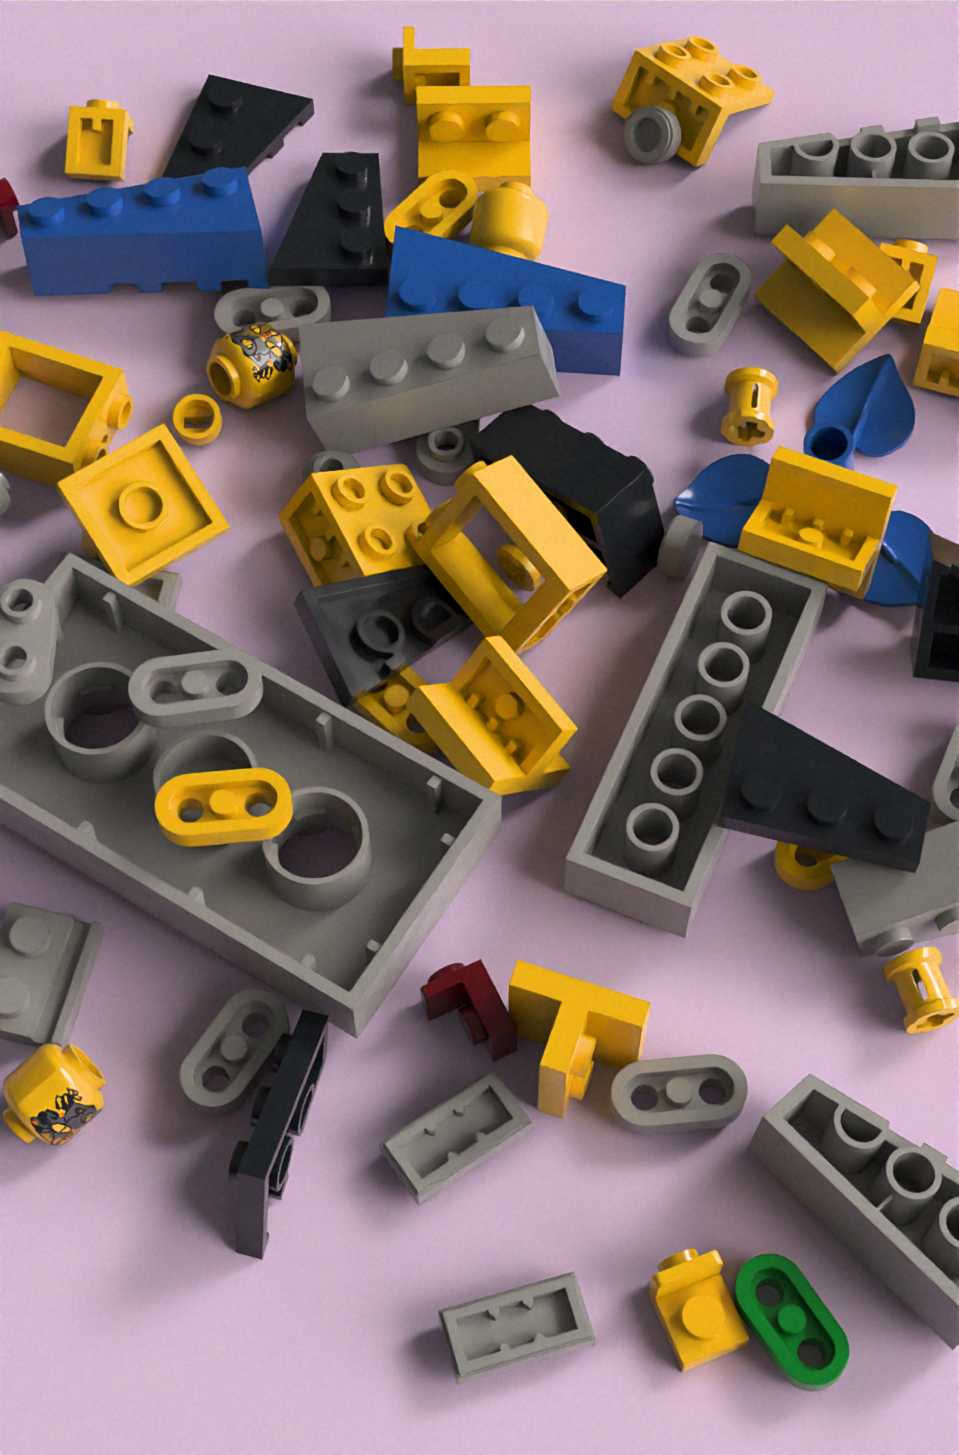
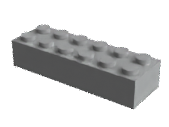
(658, 807)

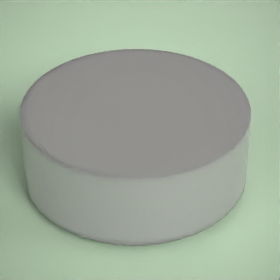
(651, 134)
(680, 546)

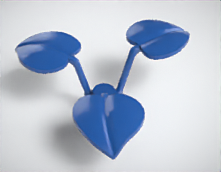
(861, 412)

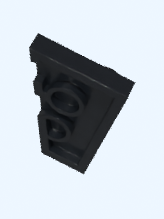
(235, 127)
(337, 227)
(377, 626)
(817, 797)
(264, 1161)

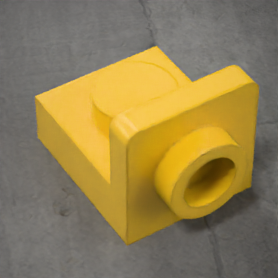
(428, 66)
(97, 141)
(921, 266)
(696, 1308)

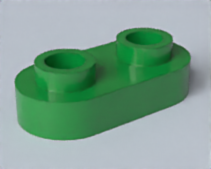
(794, 1322)

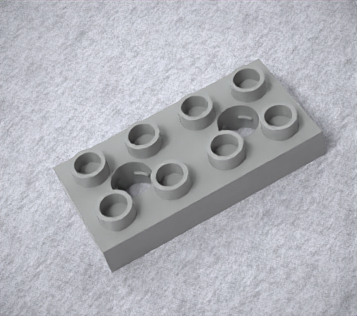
(316, 940)

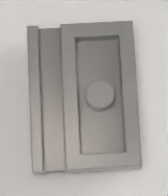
(44, 973)

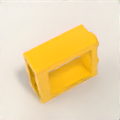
(105, 414)
(539, 533)

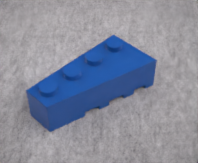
(146, 236)
(576, 310)

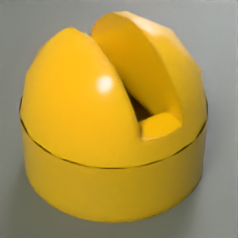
(197, 410)

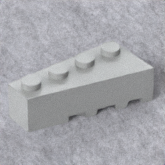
(877, 180)
(420, 373)
(898, 907)
(873, 1193)

